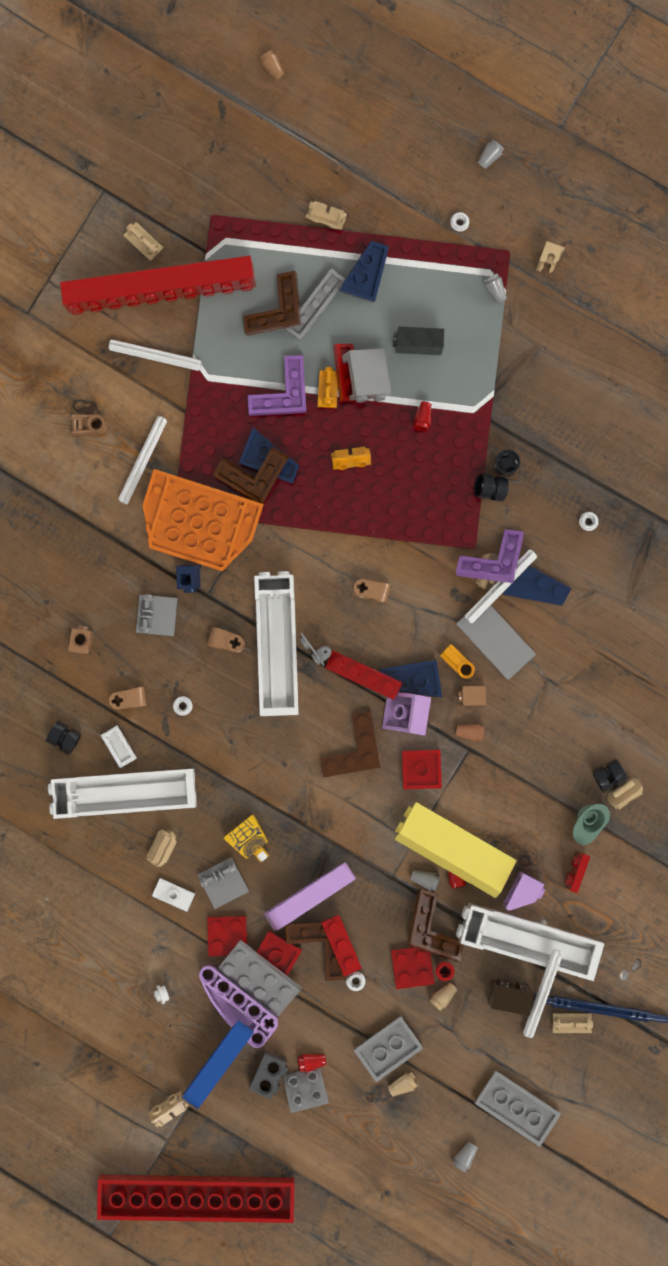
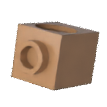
(86, 647)
(472, 695)

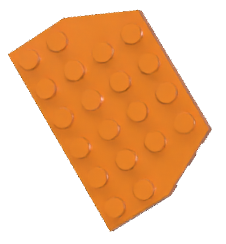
(198, 520)

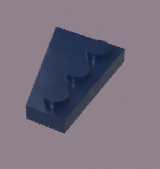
(367, 273)
(257, 451)
(538, 587)
(417, 678)

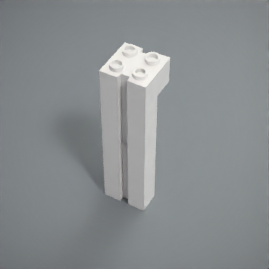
(276, 644)
(122, 793)
(528, 940)

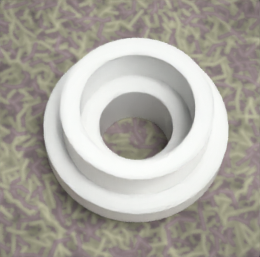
(459, 216)
(594, 519)
(176, 705)
(355, 987)
(161, 994)

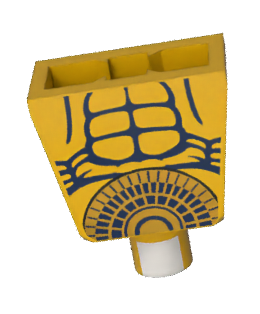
(249, 839)

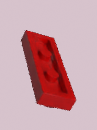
(342, 371)
(341, 945)

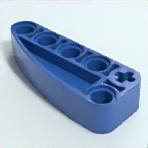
(217, 1064)

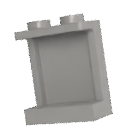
(368, 374)

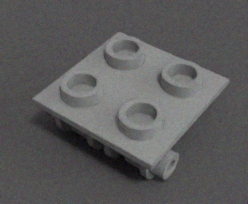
(156, 615)
(320, 655)
(223, 883)
(305, 1090)

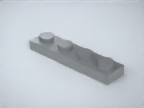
(317, 303)

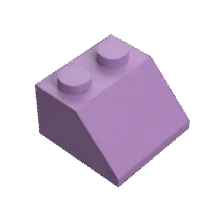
(407, 713)
(523, 892)

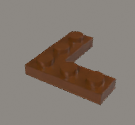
(286, 316)
(253, 487)
(367, 754)
(420, 931)
(313, 932)

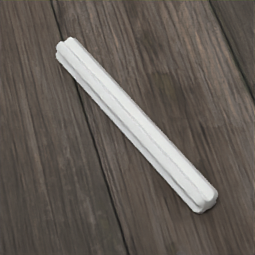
(154, 354)
(142, 460)
(498, 589)
(543, 993)

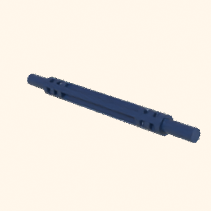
(604, 1009)

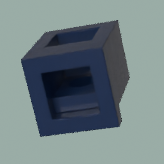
(183, 573)

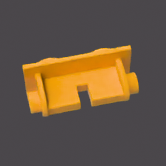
(327, 388)
(359, 458)

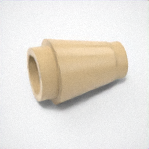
(443, 996)
(404, 1084)

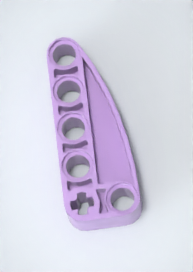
(309, 896)
(234, 1011)

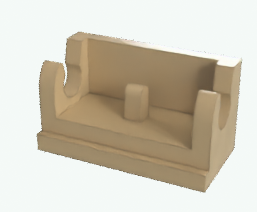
(551, 254)

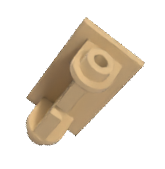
(334, 218)
(142, 241)
(572, 1023)
(161, 1113)

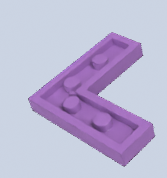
(283, 403)
(494, 570)

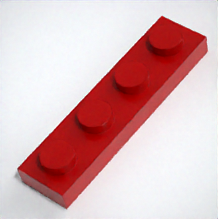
(363, 675)

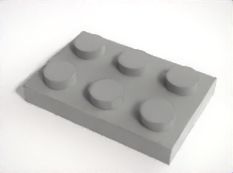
(388, 1048)

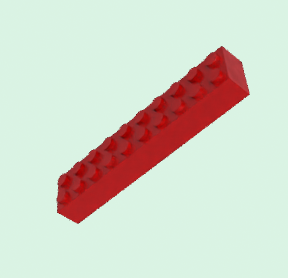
(158, 285)
(196, 1198)

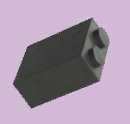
(419, 340)

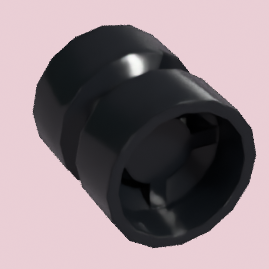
(506, 463)
(491, 488)
(63, 737)
(616, 774)

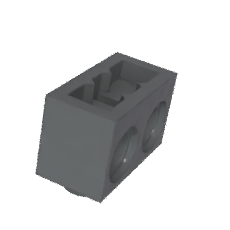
(265, 1073)

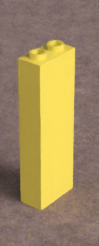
(455, 849)

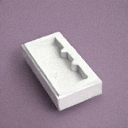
(118, 746)
(173, 894)

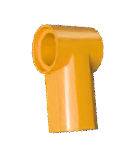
(456, 661)

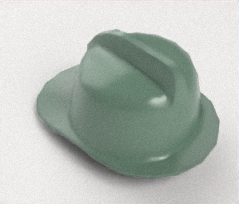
(590, 822)

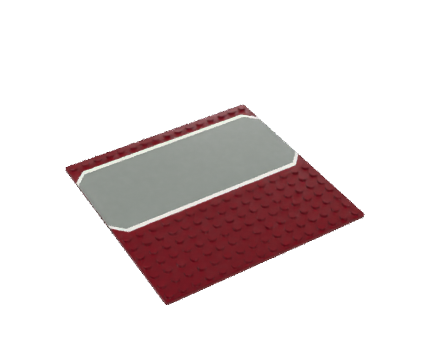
(416, 479)

